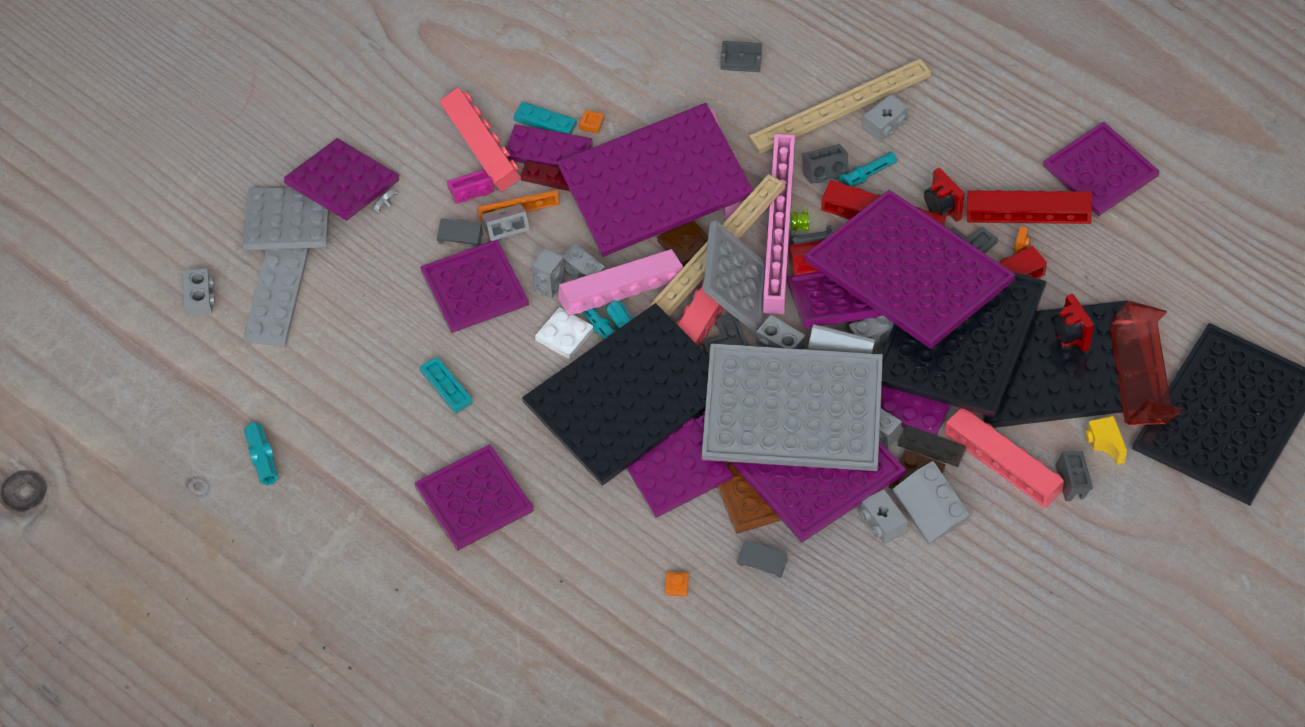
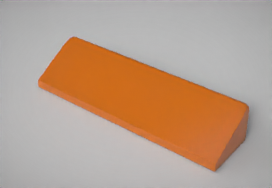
(529, 203)

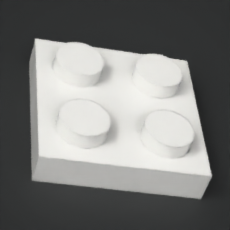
(564, 333)

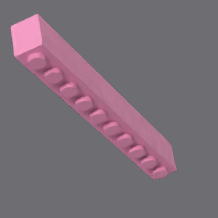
(779, 227)

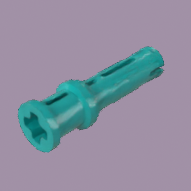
(860, 174)
(600, 325)

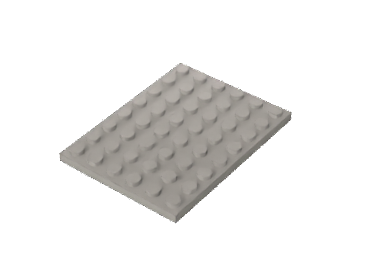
(793, 407)

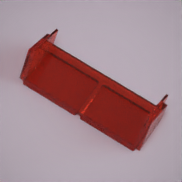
(1141, 365)

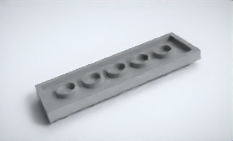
(276, 296)

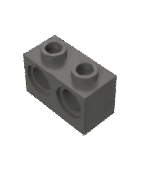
(825, 163)

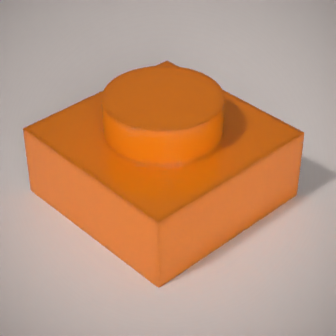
(591, 121)
(1022, 240)
(676, 583)

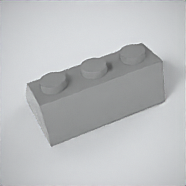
(834, 340)
(931, 502)

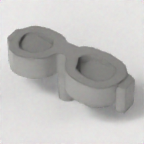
(383, 199)

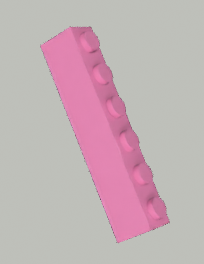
(619, 282)

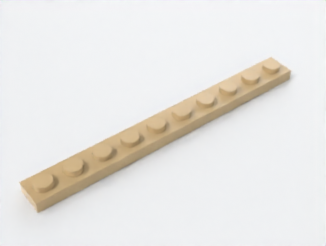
(842, 104)
(737, 224)

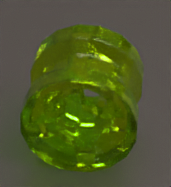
(799, 221)

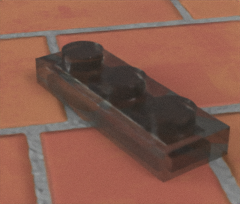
(932, 445)

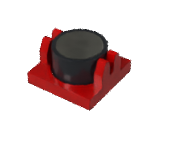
(944, 196)
(1073, 324)

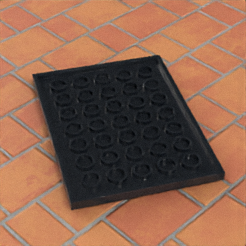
(972, 361)
(1061, 380)
(624, 394)
(1234, 417)

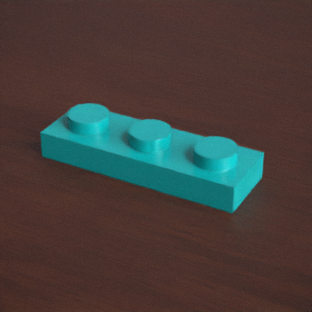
(544, 119)
(446, 385)

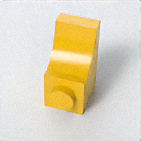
(1105, 436)

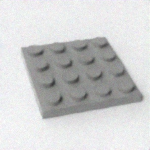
(283, 220)
(734, 276)

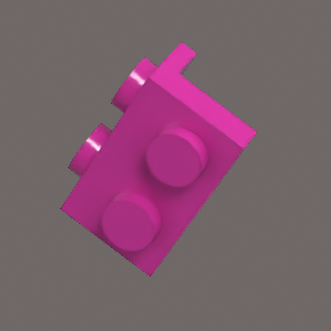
(470, 186)

